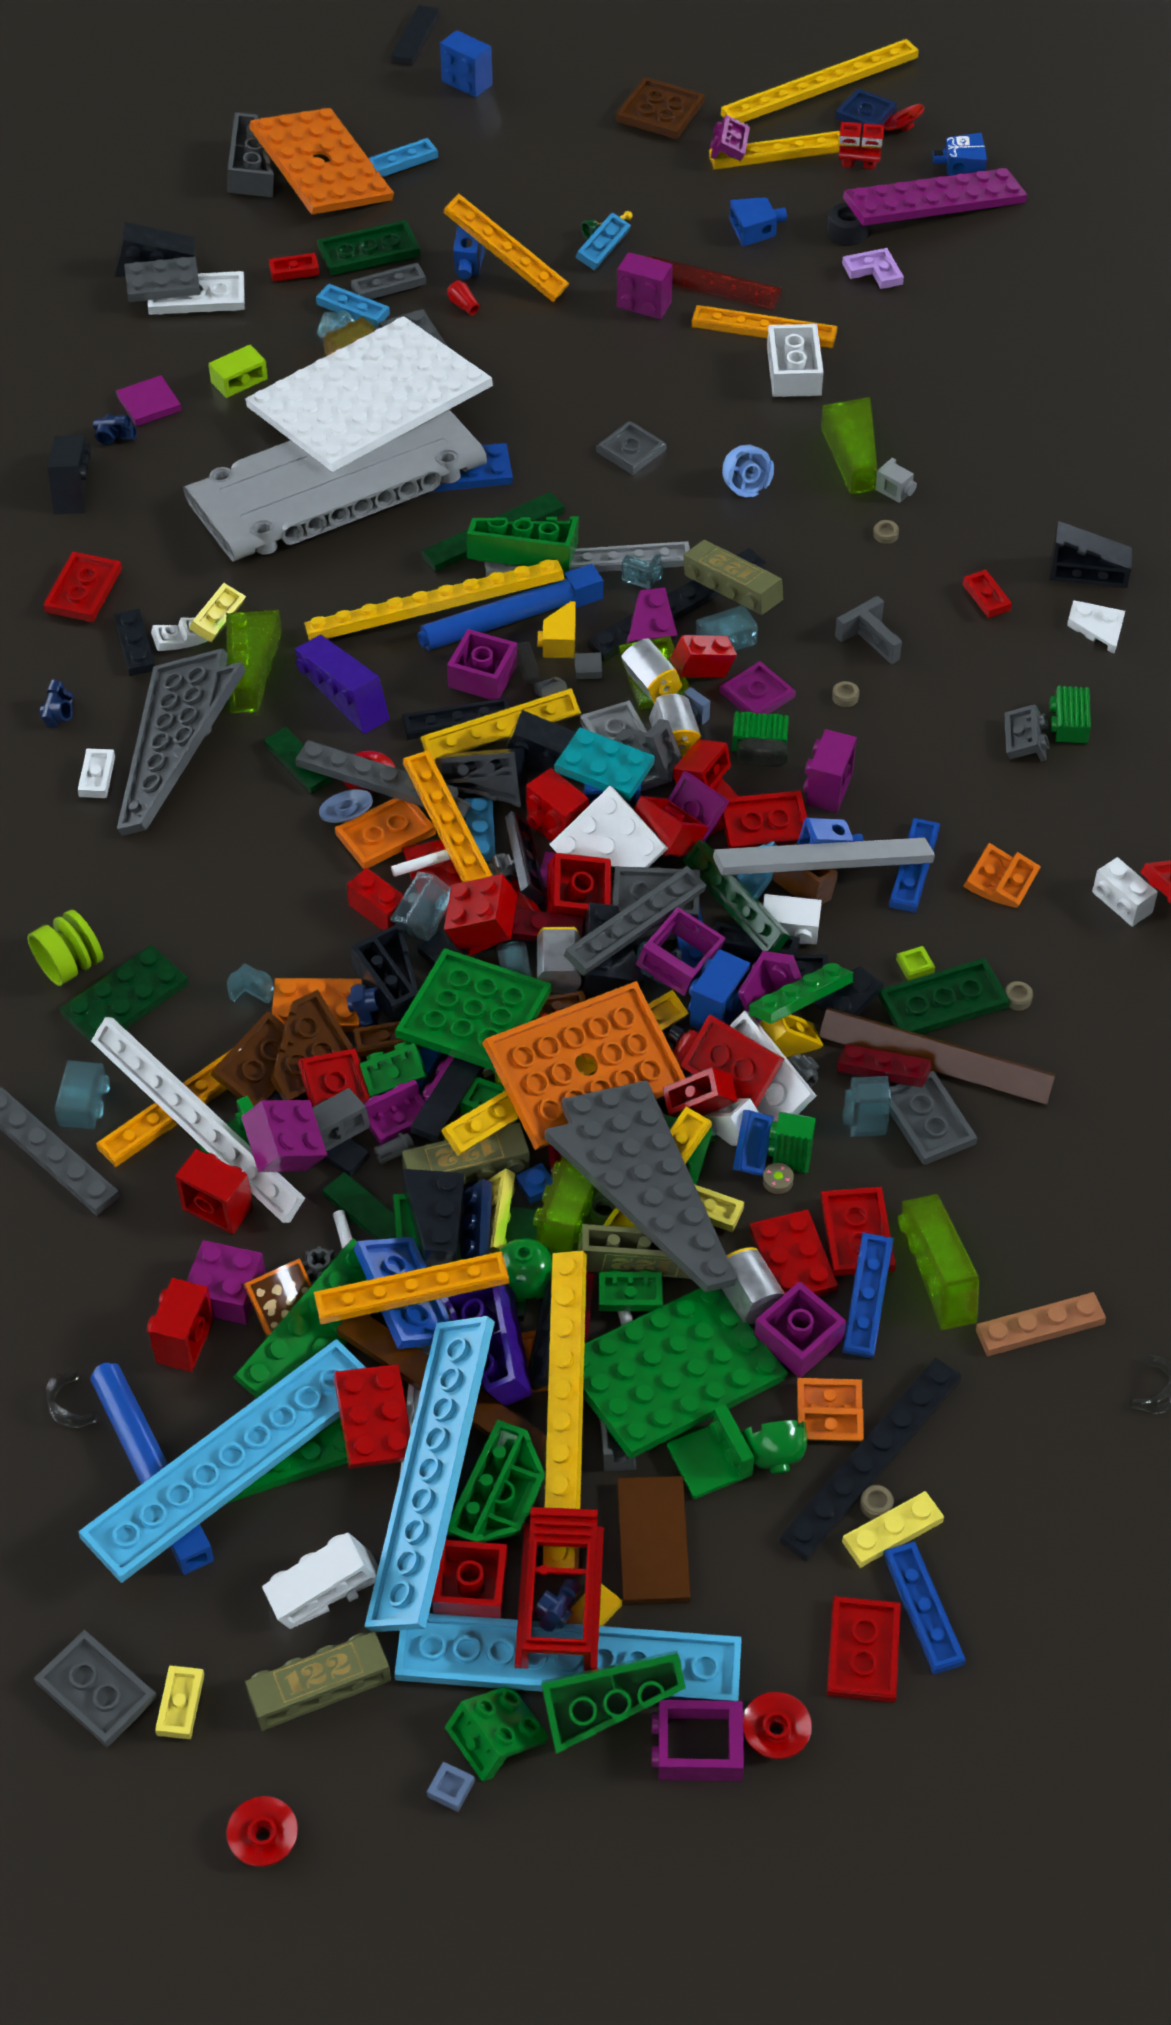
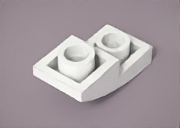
(175, 636)

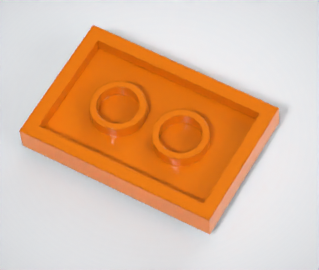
(384, 831)
(332, 990)

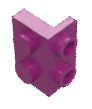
(394, 1111)

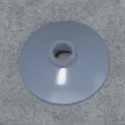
(345, 806)

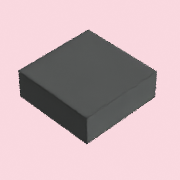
(588, 665)
(549, 686)

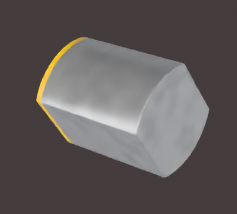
(651, 670)
(679, 713)
(552, 964)
(754, 1287)

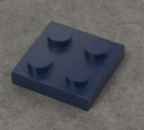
(865, 109)

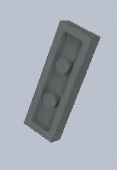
(389, 281)

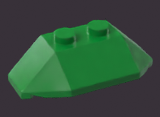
(499, 1487)

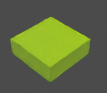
(915, 963)

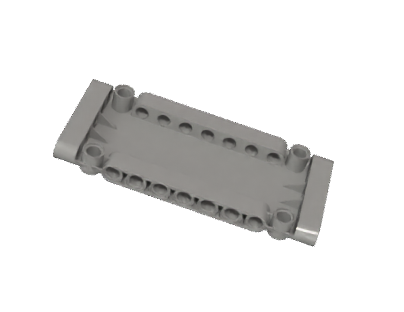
(296, 497)

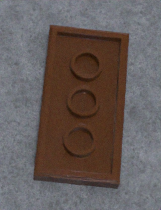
(653, 1540)

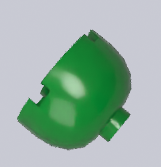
(528, 1267)
(777, 1445)

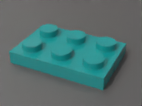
(604, 763)

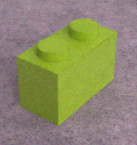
(238, 371)

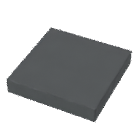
(631, 447)

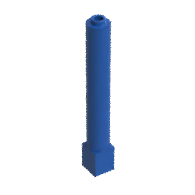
(580, 585)
(144, 1453)

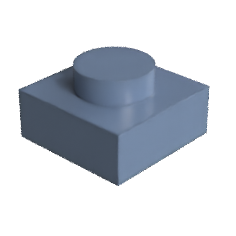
(699, 704)
(450, 1786)

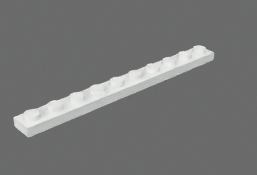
(195, 1117)

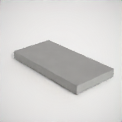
(610, 722)

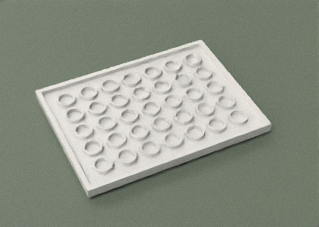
(368, 393)

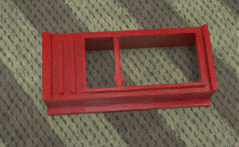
(564, 1529)

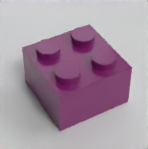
(644, 285)
(482, 665)
(830, 770)
(284, 1135)
(224, 1273)
(800, 1329)

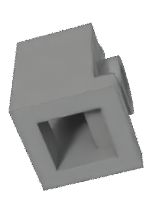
(895, 481)

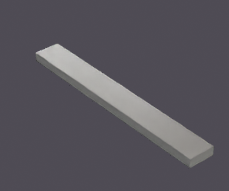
(611, 557)
(823, 856)

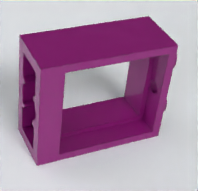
(668, 967)
(699, 1769)

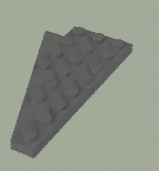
(176, 717)
(632, 1159)

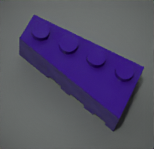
(344, 682)
(506, 1365)

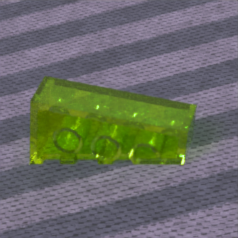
(852, 441)
(253, 642)
(564, 1208)
(941, 1261)

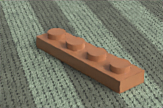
(1040, 1324)

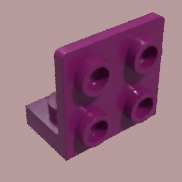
(767, 976)

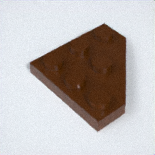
(307, 1033)

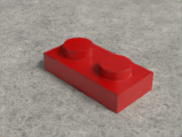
(294, 267)
(987, 593)

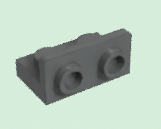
(1026, 732)

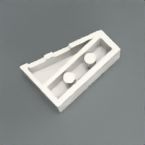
(320, 1580)

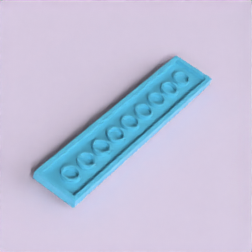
(219, 1465)
(430, 1476)
(484, 1649)

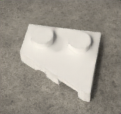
(1097, 623)

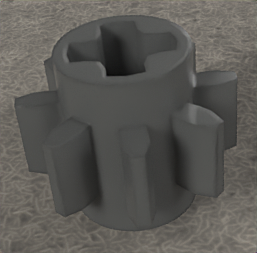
(503, 865)
(806, 1068)
(317, 1262)

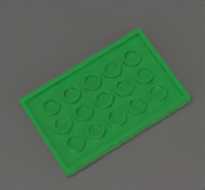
(674, 1370)

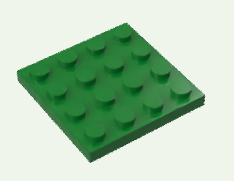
(467, 1003)

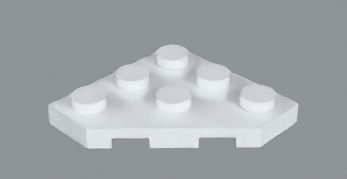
(611, 831)

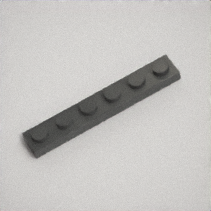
(360, 772)
(634, 920)
(55, 1155)

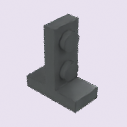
(867, 623)
(658, 742)

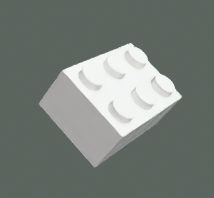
(795, 360)

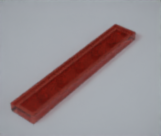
(723, 284)

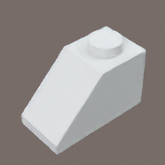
(728, 1119)

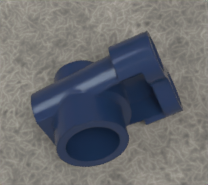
(114, 427)
(57, 705)
(365, 1004)
(554, 1608)

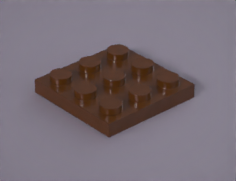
(660, 108)

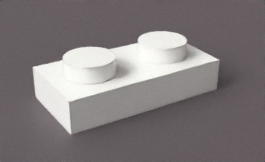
(96, 773)

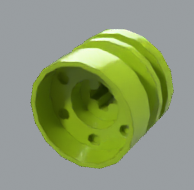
(65, 947)

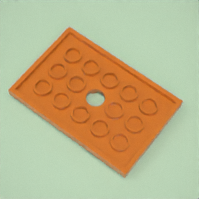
(322, 186)
(611, 1029)

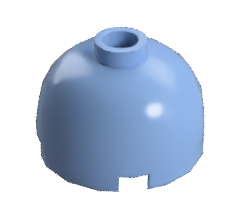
(747, 470)

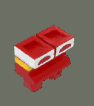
(866, 150)

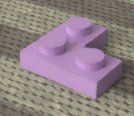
(875, 262)

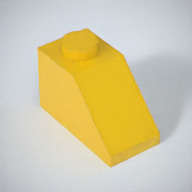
(559, 633)
(793, 1035)

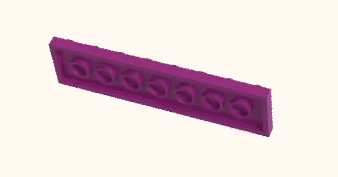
(934, 196)

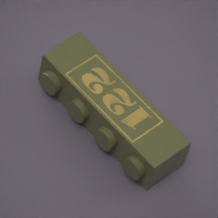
(733, 577)
(486, 1159)
(624, 1250)
(318, 1680)

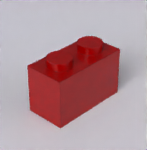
(703, 656)
(705, 761)
(373, 898)
(700, 1092)

